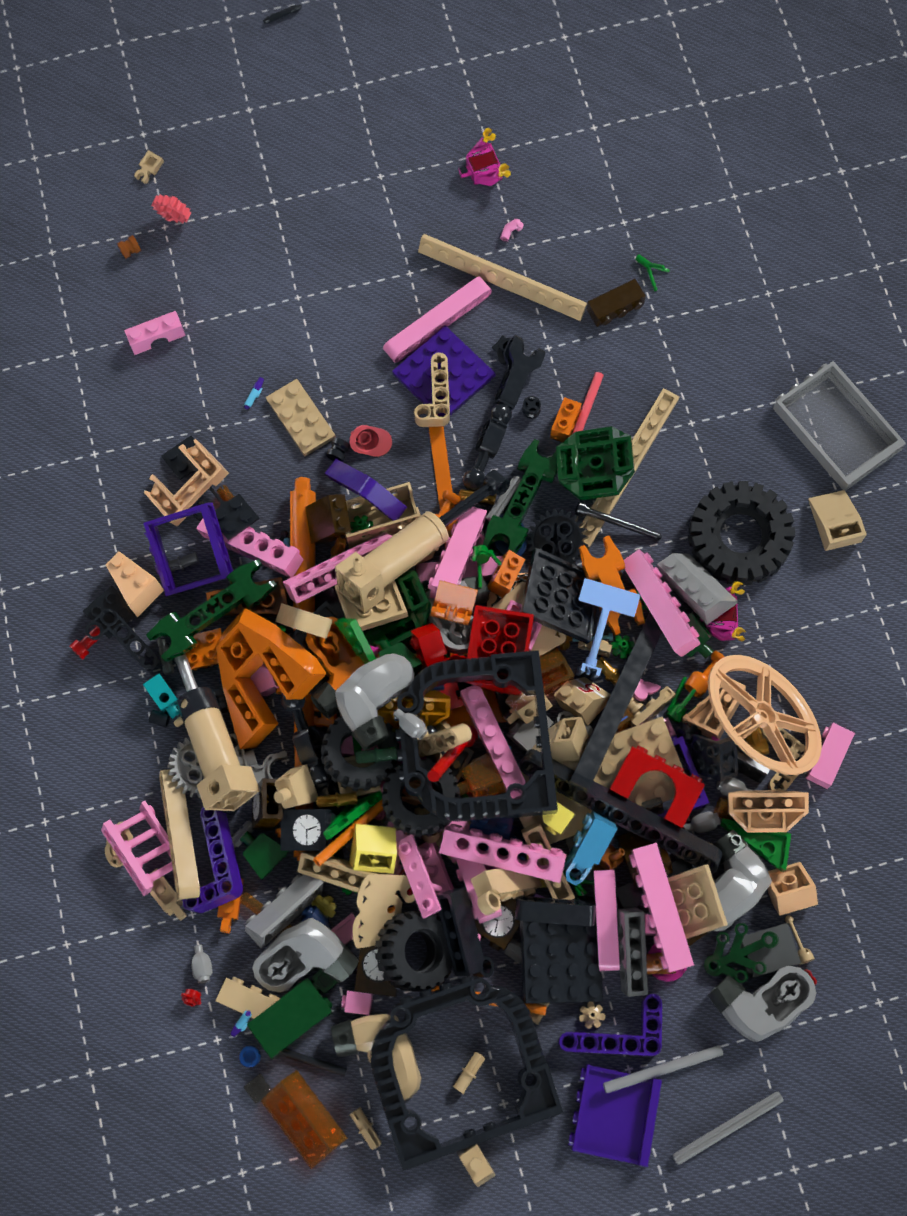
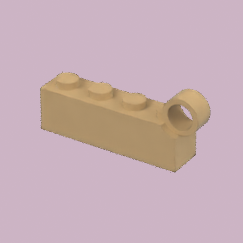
(534, 834)
(334, 871)
(503, 885)
(241, 998)

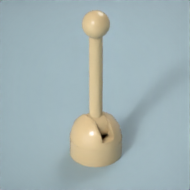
(804, 954)

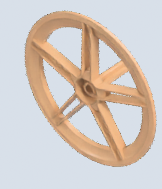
(764, 716)

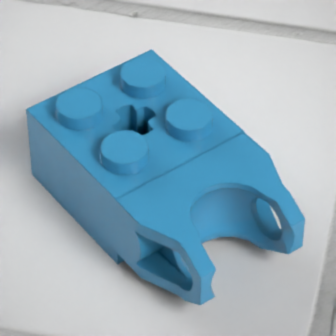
(589, 846)

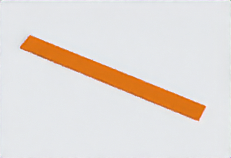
(441, 467)

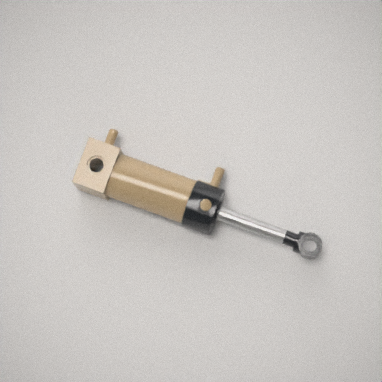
(225, 781)

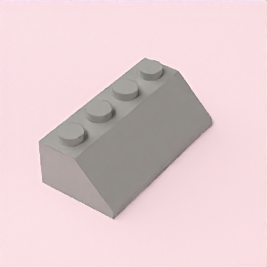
(696, 586)
(283, 909)

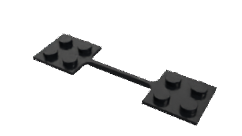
(233, 514)

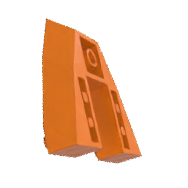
(241, 652)

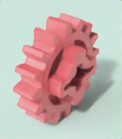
(171, 208)

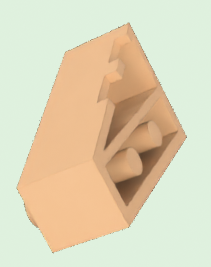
(134, 582)

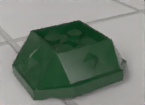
(590, 447)
(418, 611)

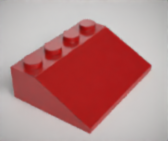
(498, 633)

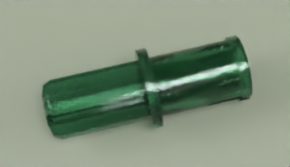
(376, 755)

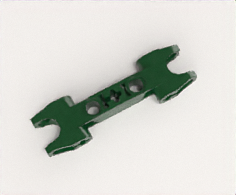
(509, 527)
(181, 630)

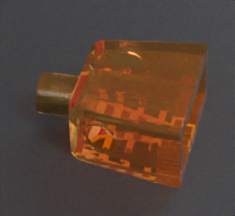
(481, 778)

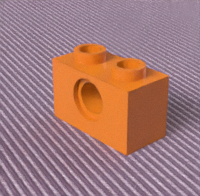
(565, 420)
(506, 573)

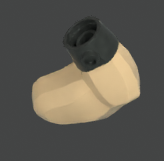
(358, 1035)

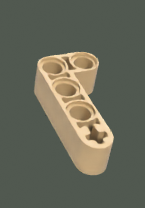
(438, 389)
(304, 621)
(443, 740)

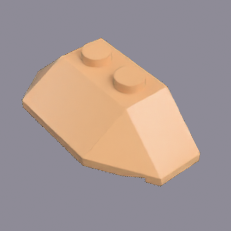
(768, 809)

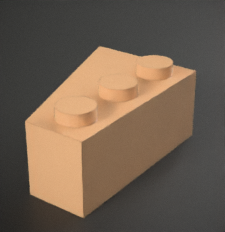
(705, 717)

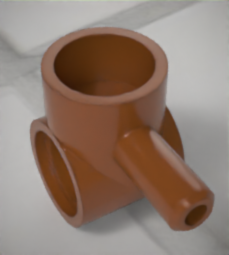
(610, 859)
(654, 964)

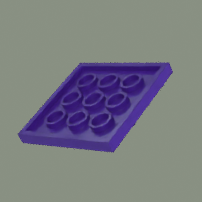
(465, 370)

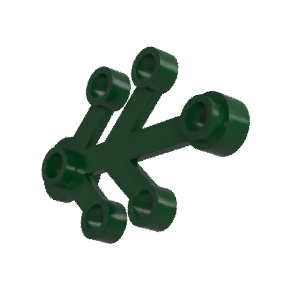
(737, 955)

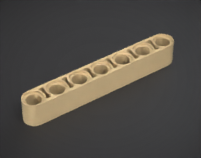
(179, 838)

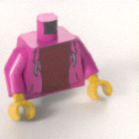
(483, 163)
(726, 625)

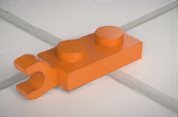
(228, 912)

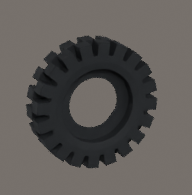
(749, 501)

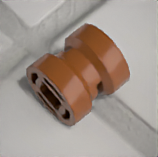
(129, 247)

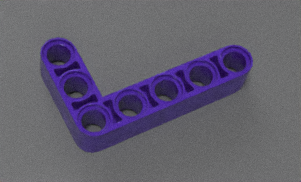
(366, 488)
(219, 862)
(619, 1049)

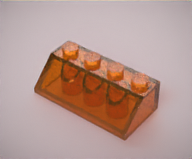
(303, 1119)

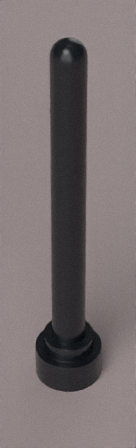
(583, 509)

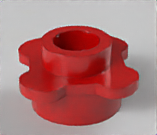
(191, 997)

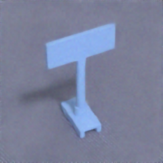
(609, 599)

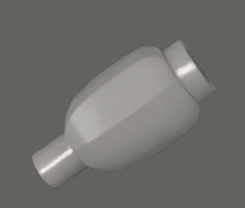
(411, 724)
(731, 785)
(703, 823)
(201, 965)

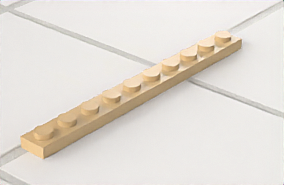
(502, 277)
(641, 444)

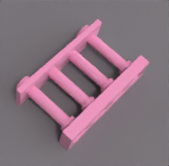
(123, 848)
(425, 873)

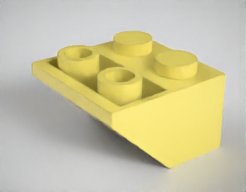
(373, 848)

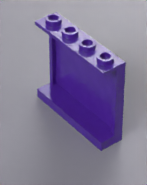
(617, 1122)

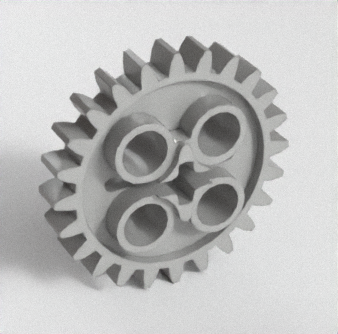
(182, 769)

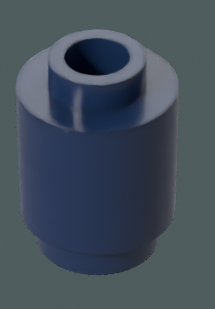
(315, 913)

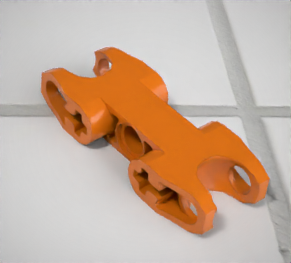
(606, 572)

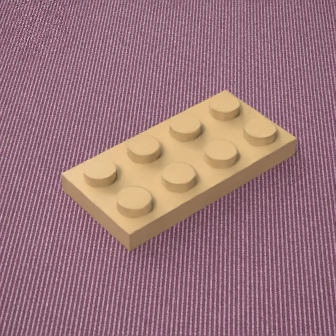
(300, 417)

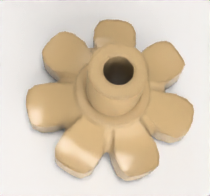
(587, 1015)

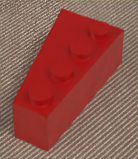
(430, 650)

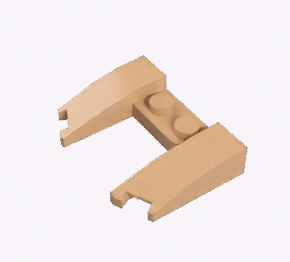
(208, 473)

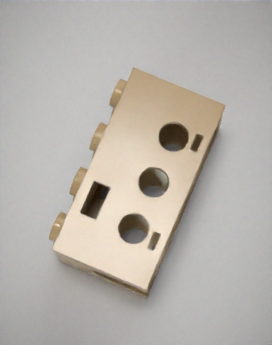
(380, 521)

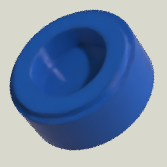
(250, 1056)

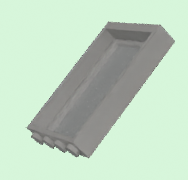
(838, 425)

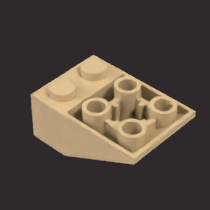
(837, 520)
(567, 739)

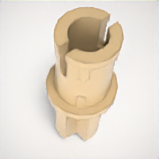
(469, 1072)
(365, 1128)

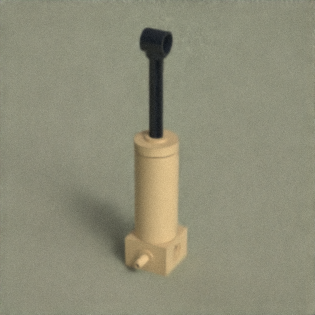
(365, 577)

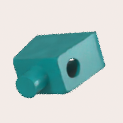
(158, 690)

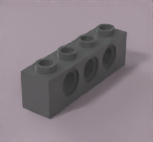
(632, 951)

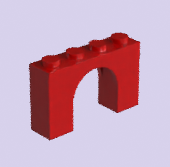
(686, 787)

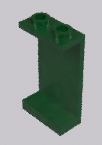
(290, 1017)

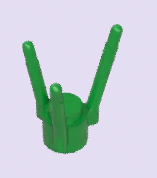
(482, 556)
(677, 711)

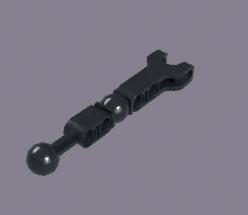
(500, 413)
(308, 747)

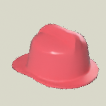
(370, 441)

